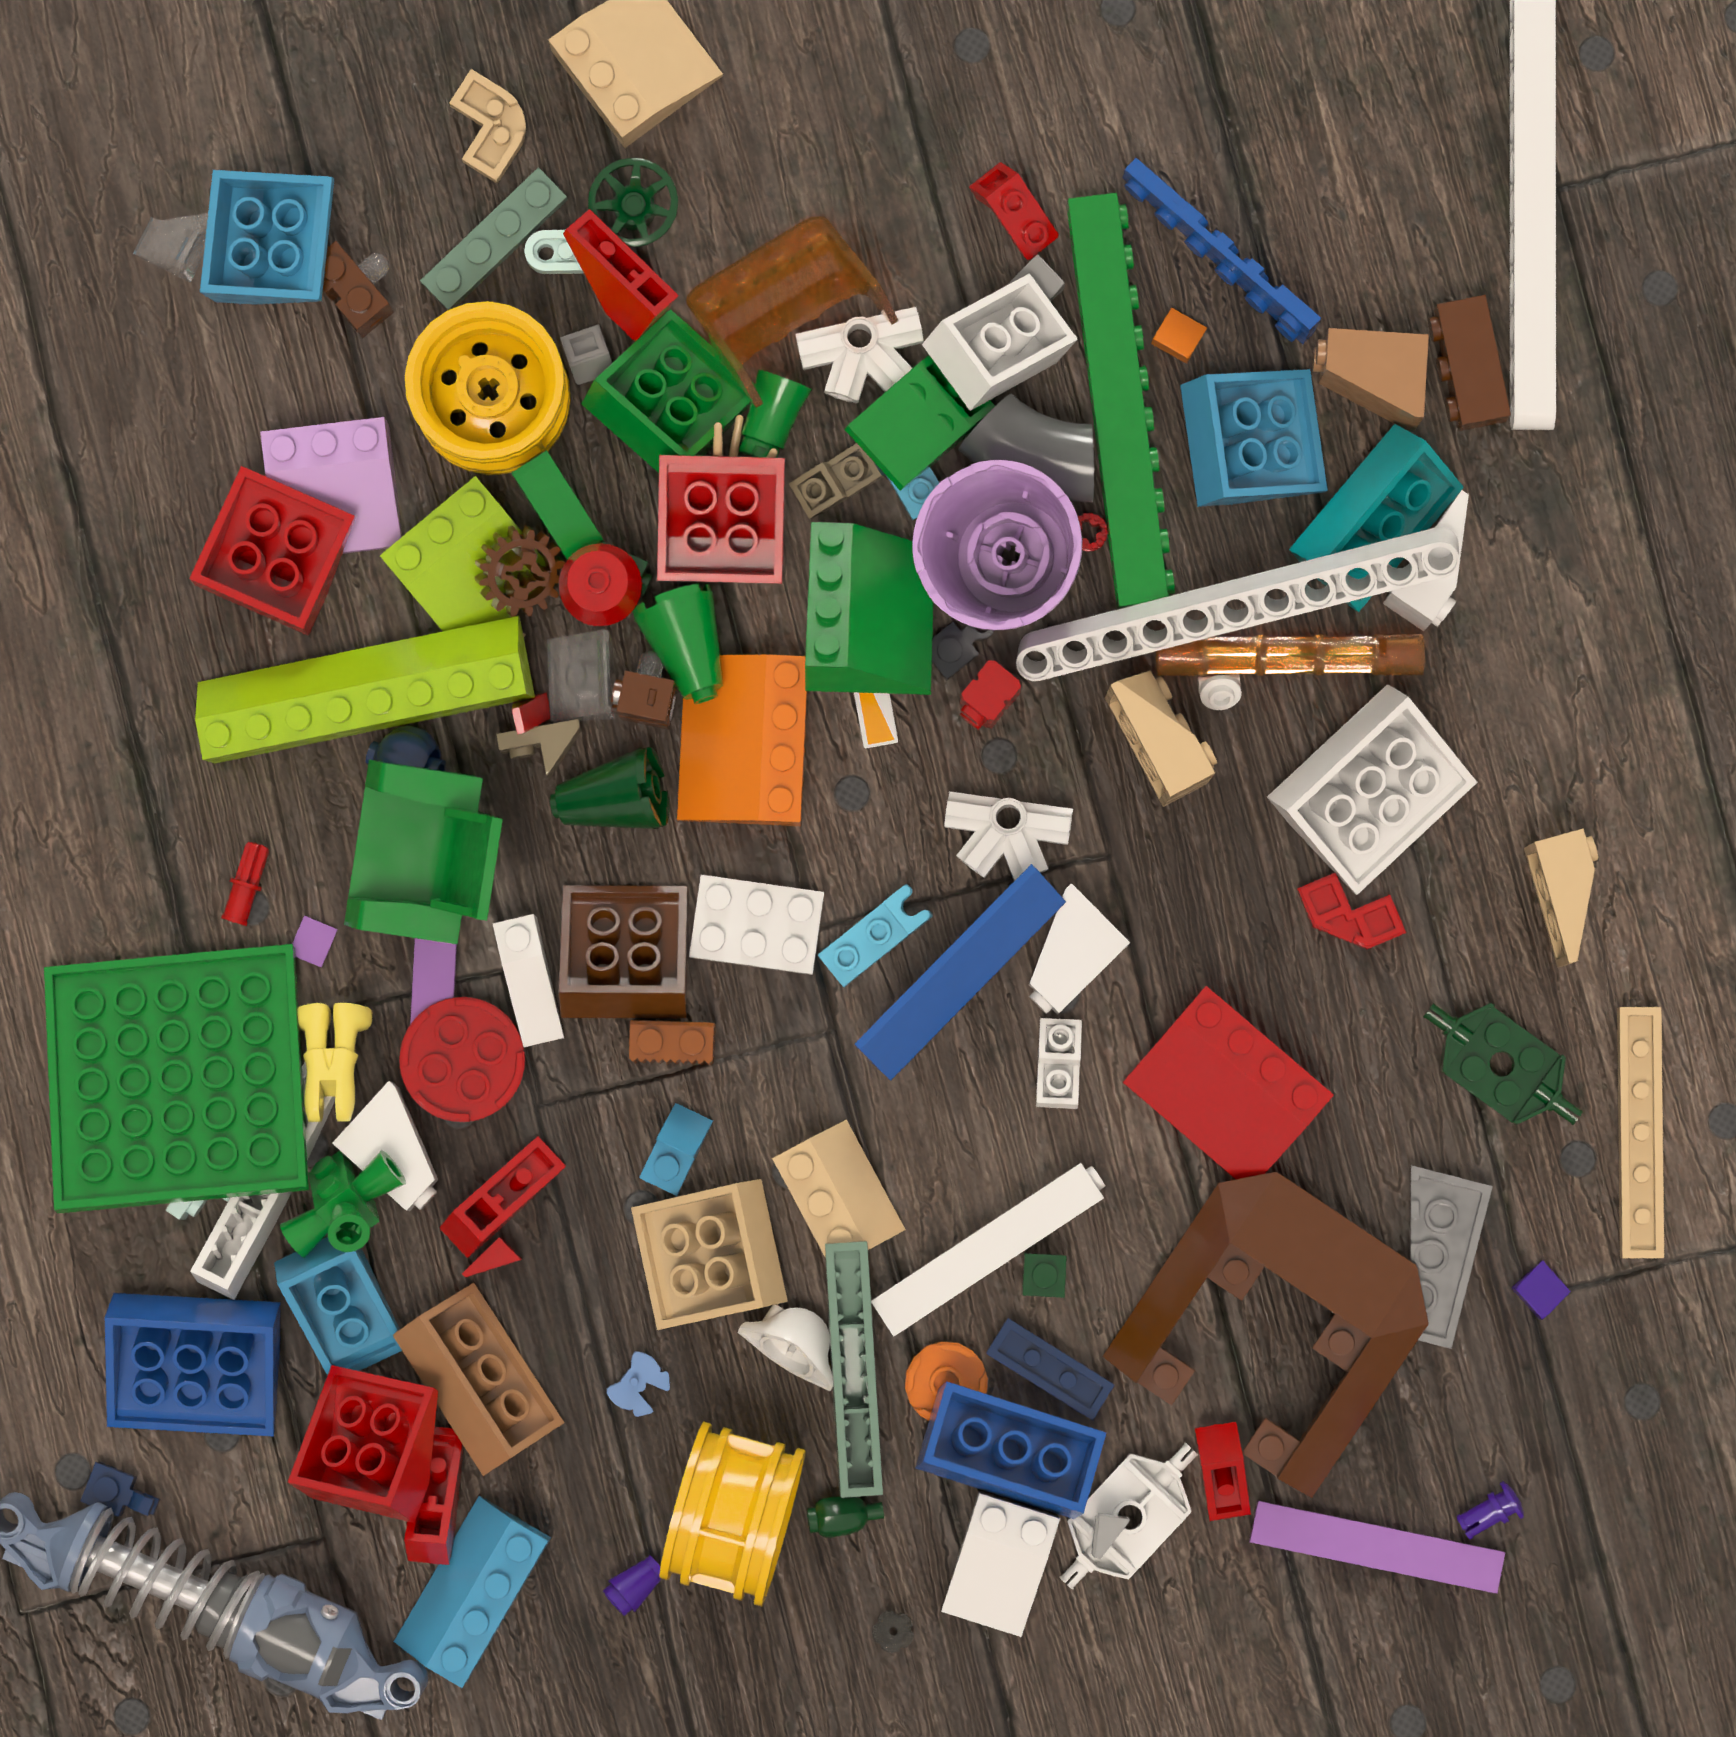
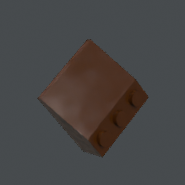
(623, 952)

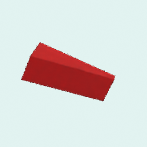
(530, 712)

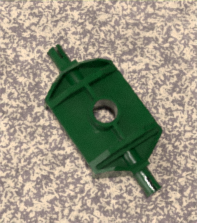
(1535, 1073)

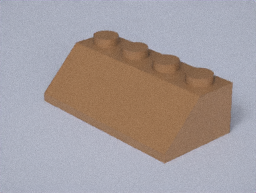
(479, 1378)

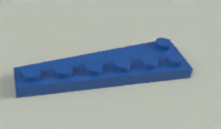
(1293, 315)

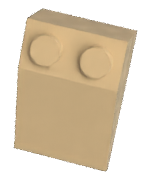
(1563, 883)

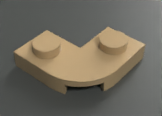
(501, 124)

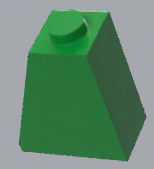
(556, 505)

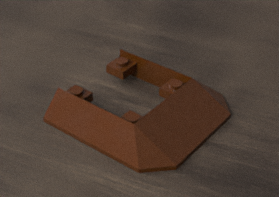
(1322, 1254)

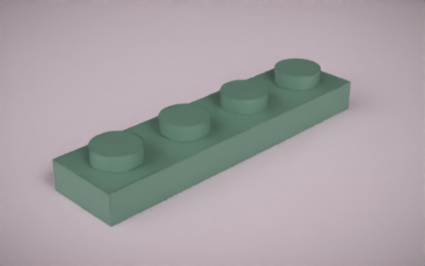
(494, 239)

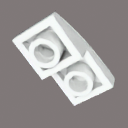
(1058, 1063)

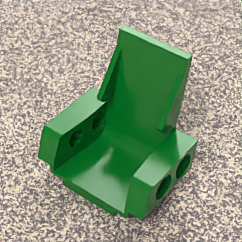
(421, 853)

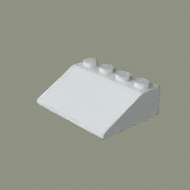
(1372, 788)

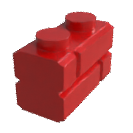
(988, 695)

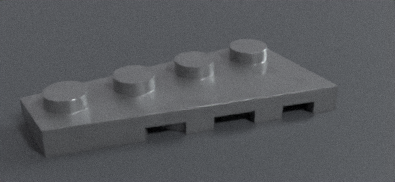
(1444, 1242)

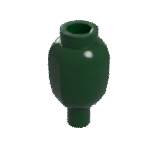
(841, 1516)

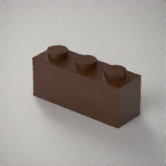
(1469, 363)

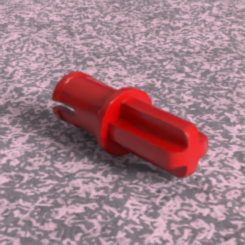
(246, 883)

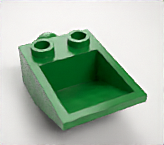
(915, 423)

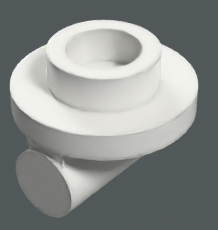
(1219, 691)

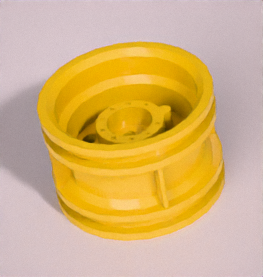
(448, 346)
(732, 1513)

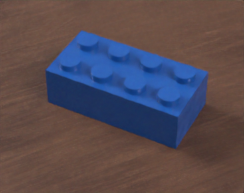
(1010, 1450)

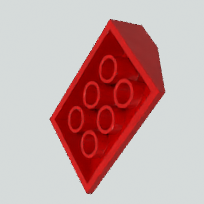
(1227, 1087)

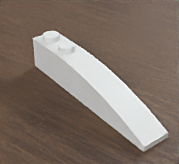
(246, 1227)

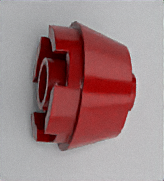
(600, 584)

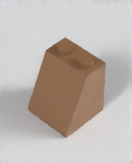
(1376, 371)

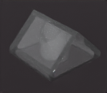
(581, 677)

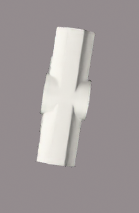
(853, 364)
(992, 841)

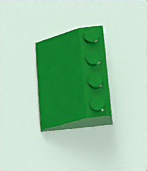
(866, 614)

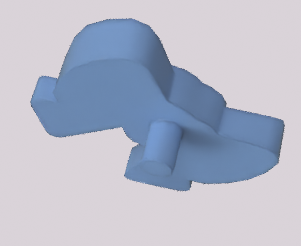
(626, 1392)

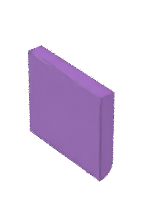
(313, 941)

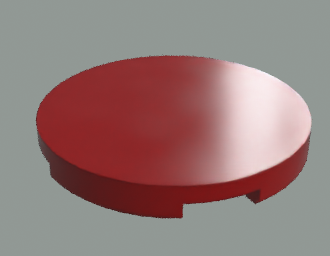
(462, 1059)

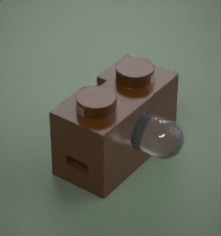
(354, 286)
(645, 695)

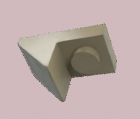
(553, 739)

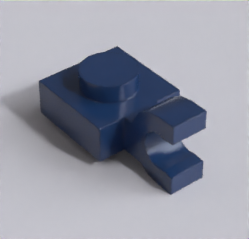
(116, 1491)

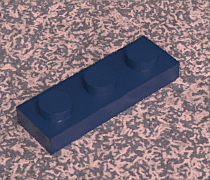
(1050, 1369)

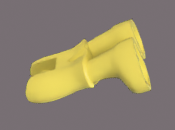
(331, 1069)

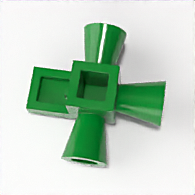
(342, 1203)

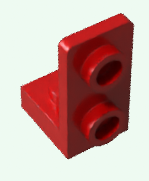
(1015, 209)

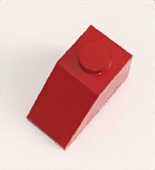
(1223, 1471)

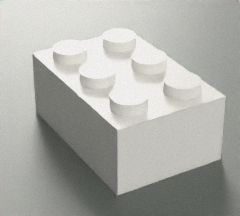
(999, 341)

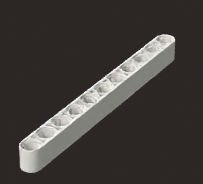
(1532, 214)
(1250, 590)

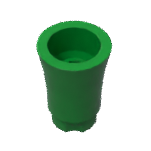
(772, 421)

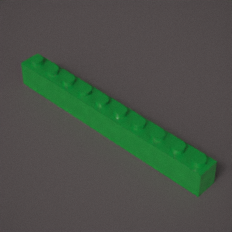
(1117, 399)

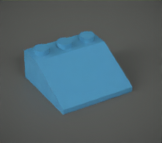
(266, 237)
(1253, 436)

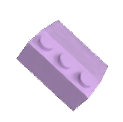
(345, 467)

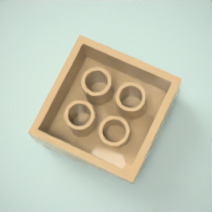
(1159, 738)

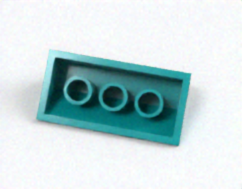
(1390, 495)

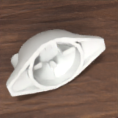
(795, 1341)

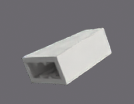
(1074, 952)
(389, 1127)

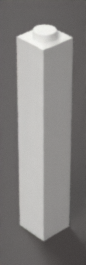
(989, 1248)

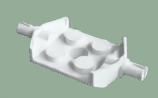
(1139, 1482)

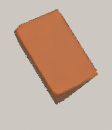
(1178, 335)

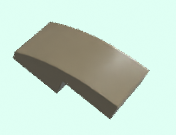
(835, 481)

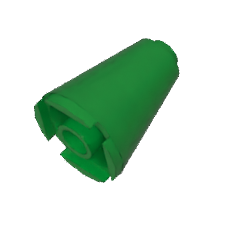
(685, 639)

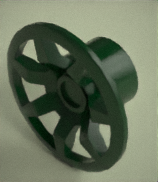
(634, 203)

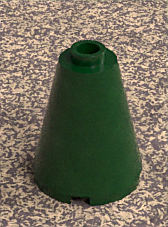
(615, 794)

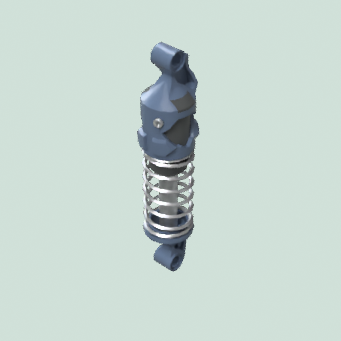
(258, 1620)

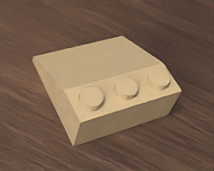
(634, 63)
(709, 1254)

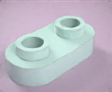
(563, 259)

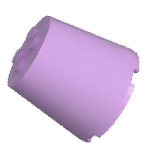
(969, 526)

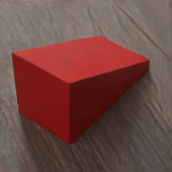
(495, 1256)

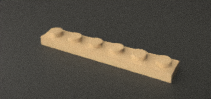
(1640, 1132)

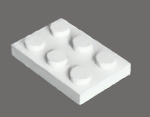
(756, 924)

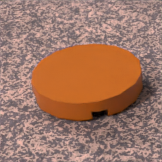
(941, 1364)

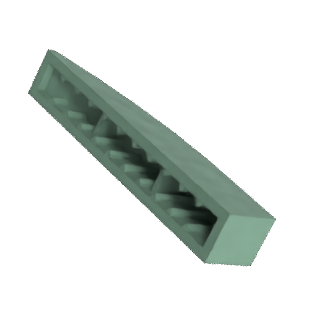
(853, 1369)

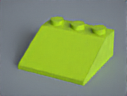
(440, 556)

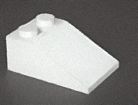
(1431, 600)
(1000, 1563)

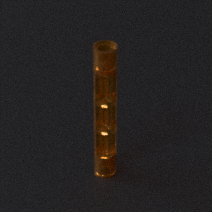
(1295, 655)

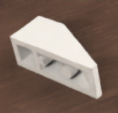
(528, 980)

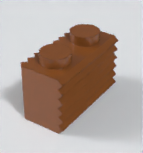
(672, 1042)

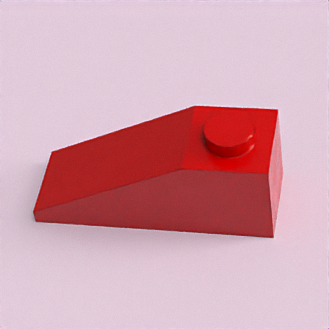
(618, 276)
(501, 1197)
(433, 1532)

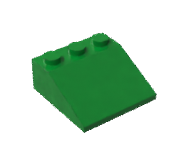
(667, 393)

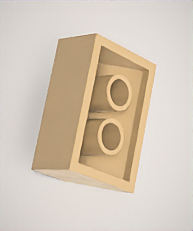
(838, 1189)

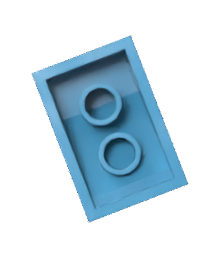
(338, 1306)

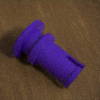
(1491, 1511)

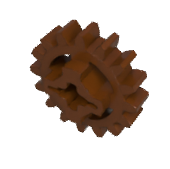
(522, 553)

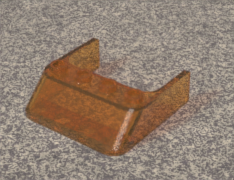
(779, 291)

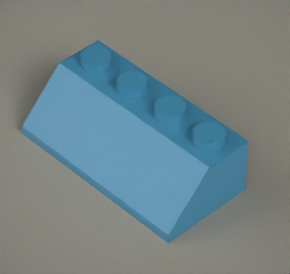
(473, 1593)

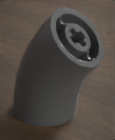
(1029, 437)

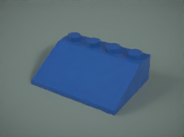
(192, 1364)

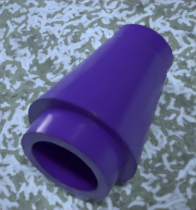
(633, 1585)

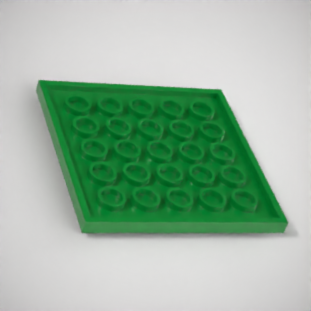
(175, 1079)

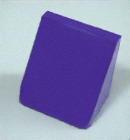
(1541, 1290)

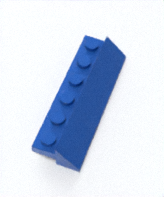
(960, 972)

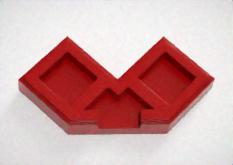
(1332, 914)

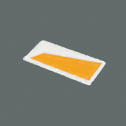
(876, 719)

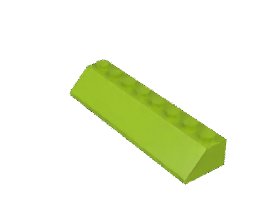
(363, 690)

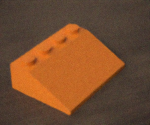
(746, 745)

